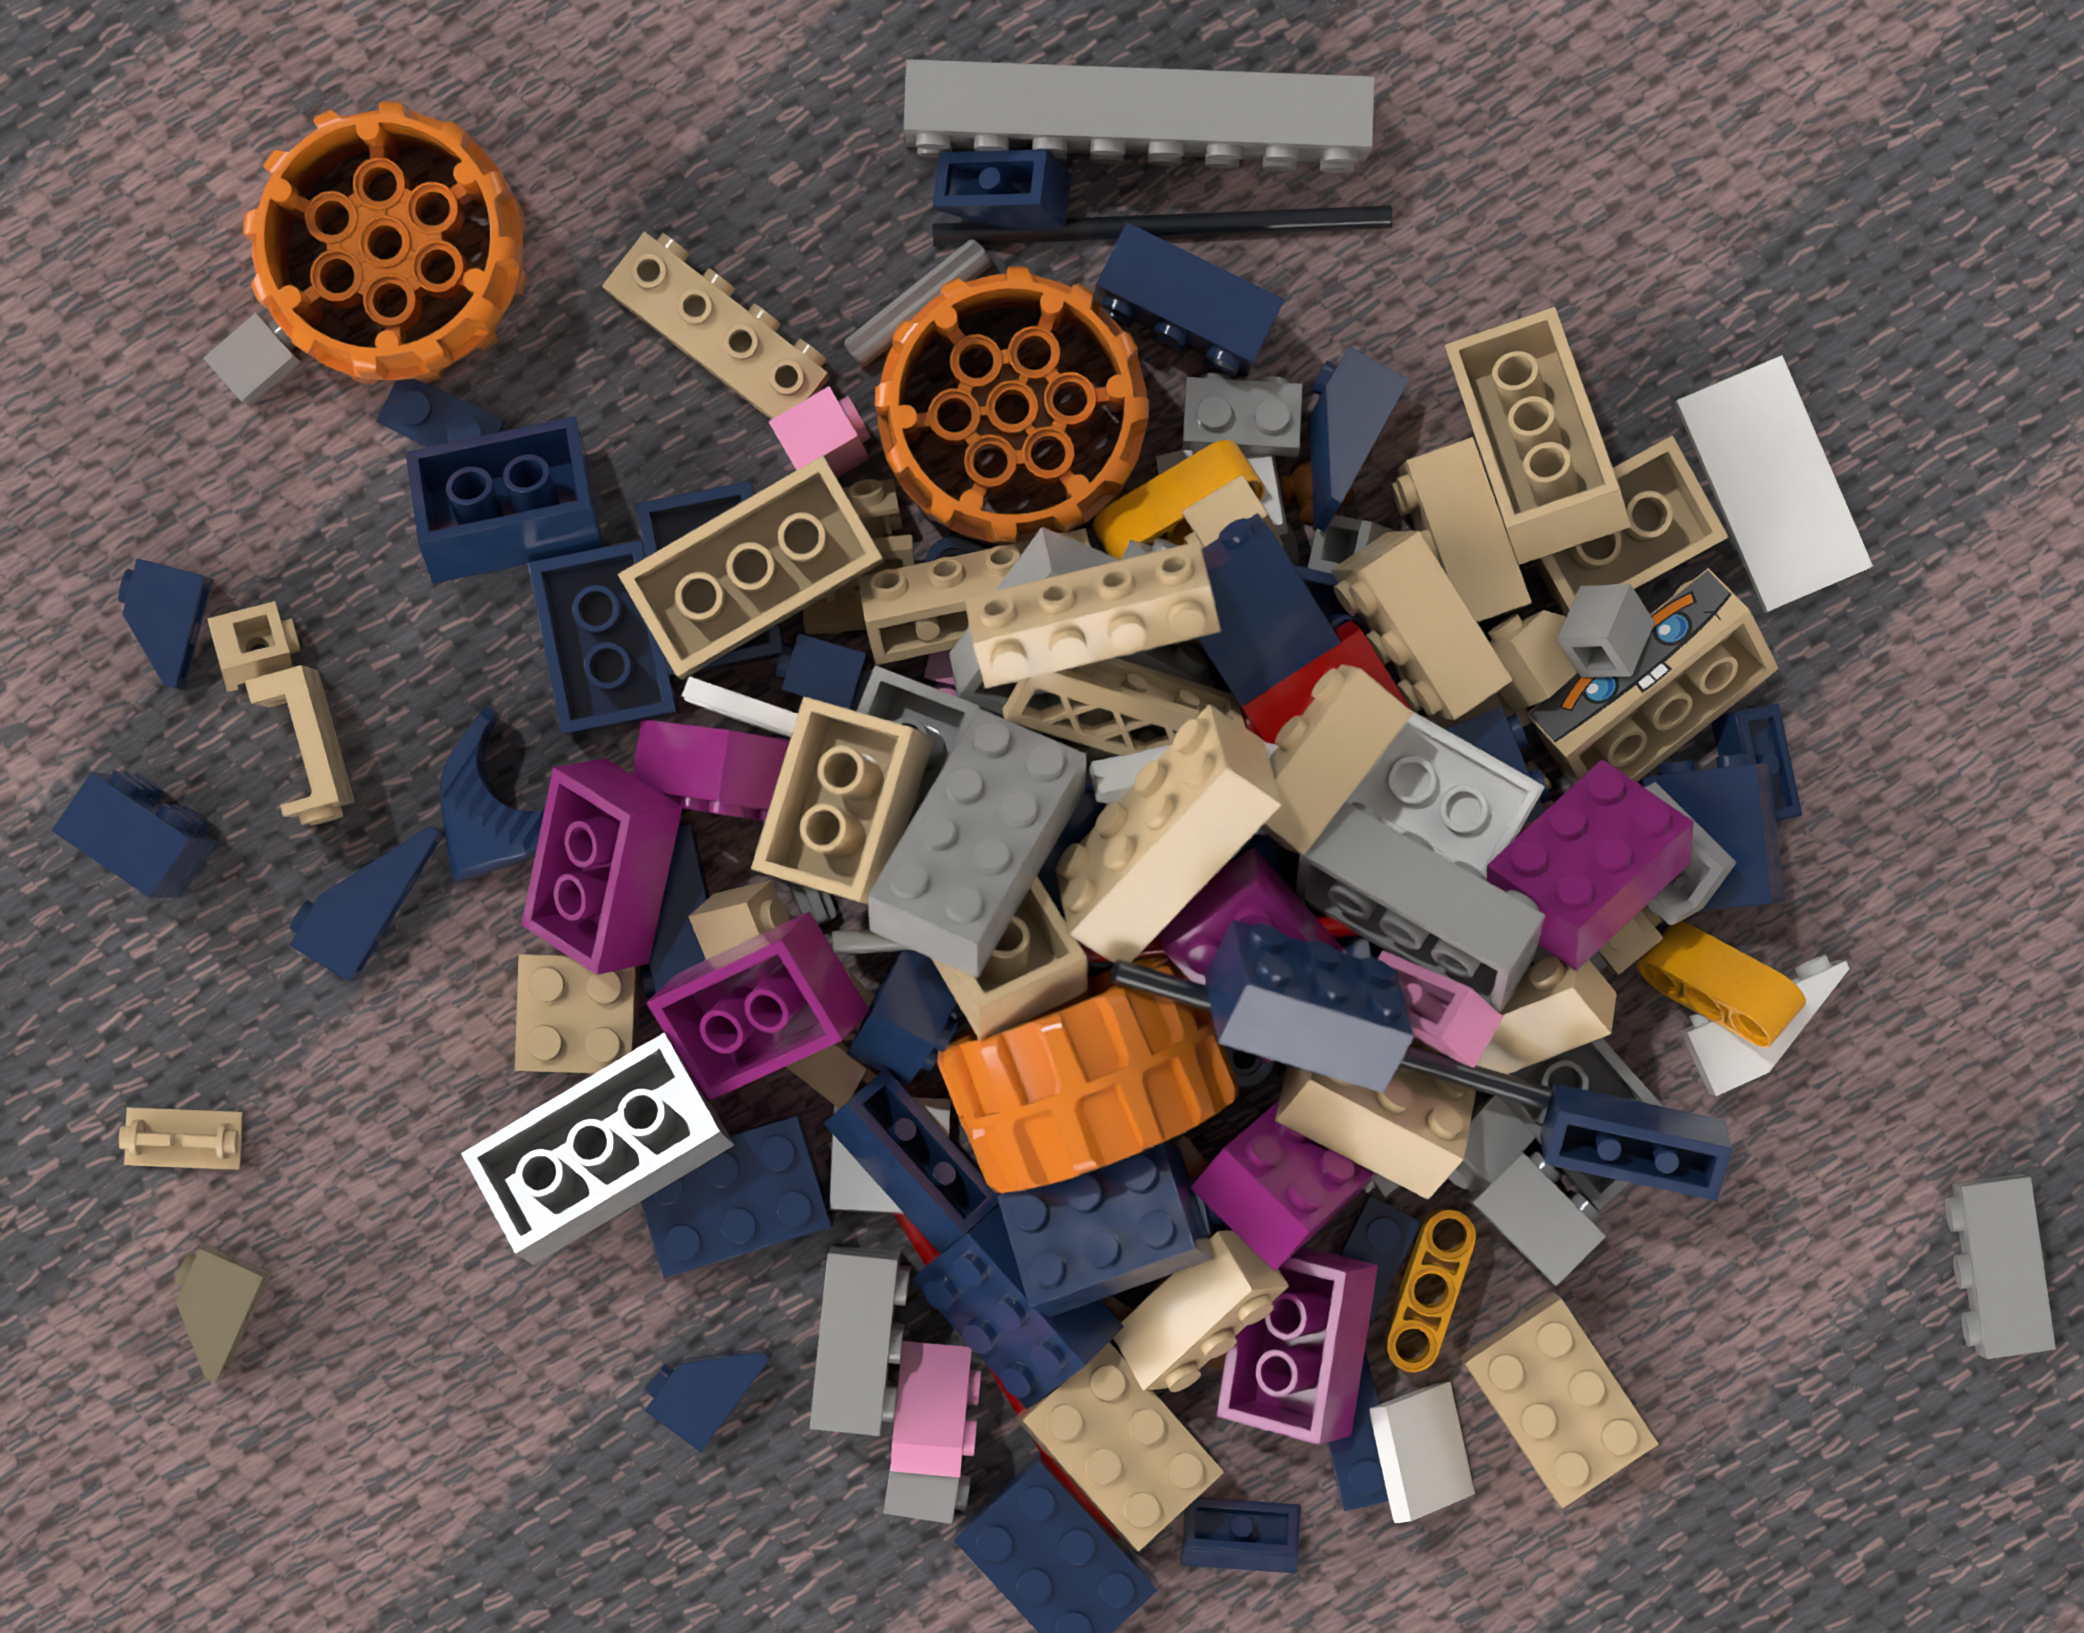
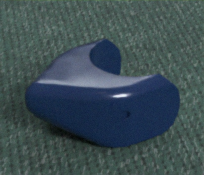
(479, 825)

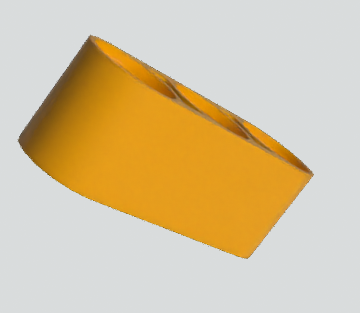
(1157, 506)
(1722, 984)
(1432, 1317)

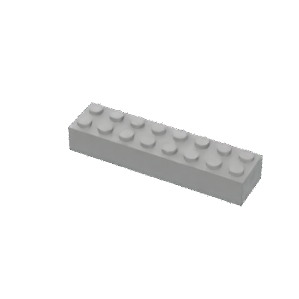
(1140, 113)

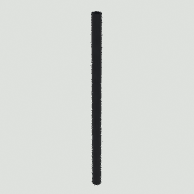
(1175, 225)
(1414, 1059)

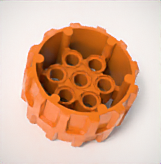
(382, 133)
(1056, 303)
(1086, 1082)

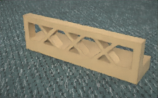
(1124, 689)

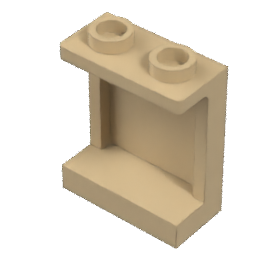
(316, 737)

